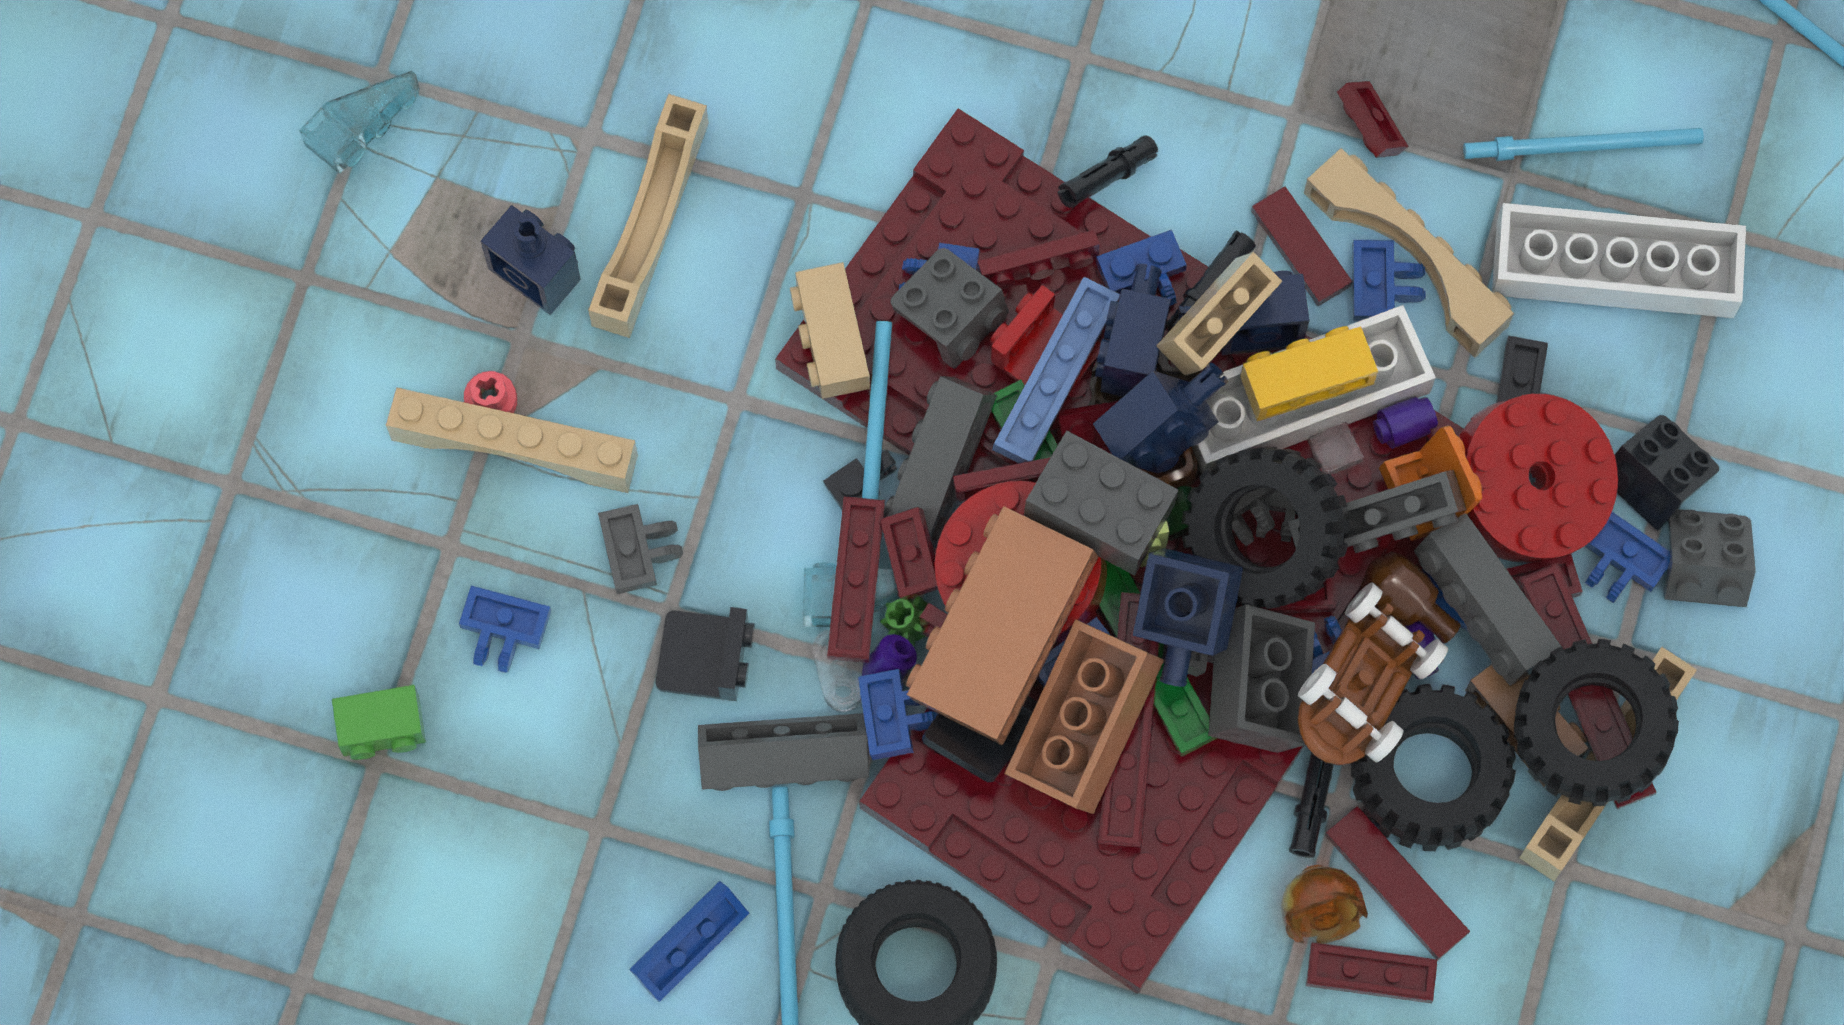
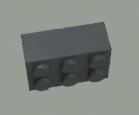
(1101, 502)
(1260, 680)

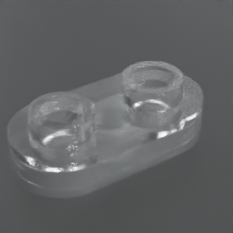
(836, 674)

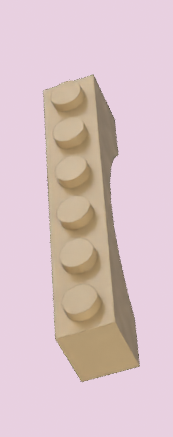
(1352, 196)
(641, 243)
(453, 424)
(1570, 822)

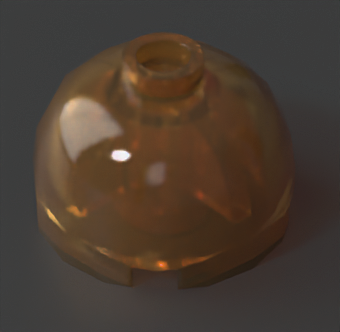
(1322, 904)

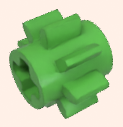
(904, 618)

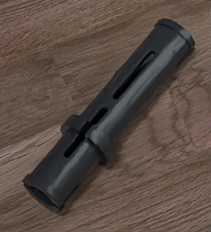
(1118, 165)
(1236, 246)
(1305, 839)

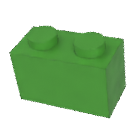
(379, 722)

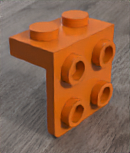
(1440, 454)

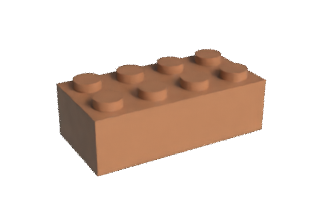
(1084, 717)

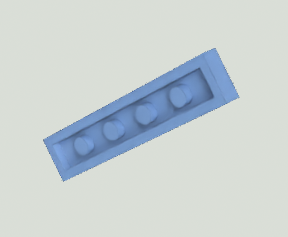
(1055, 372)

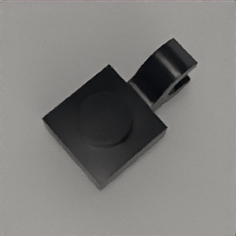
(849, 479)

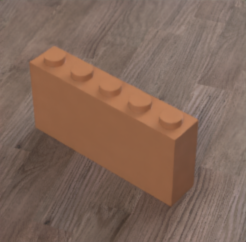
(1001, 624)

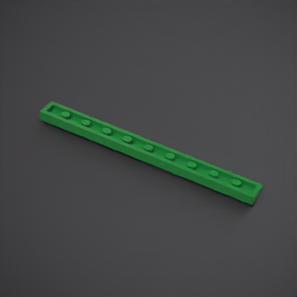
(1175, 705)

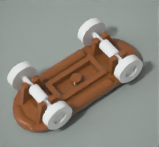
(1361, 682)

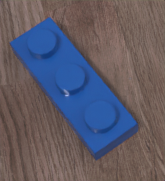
(689, 941)

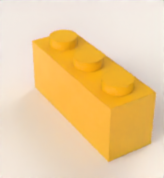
(1308, 372)

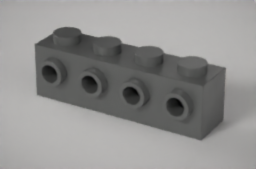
(941, 450)
(1399, 511)
(1486, 599)
(783, 751)

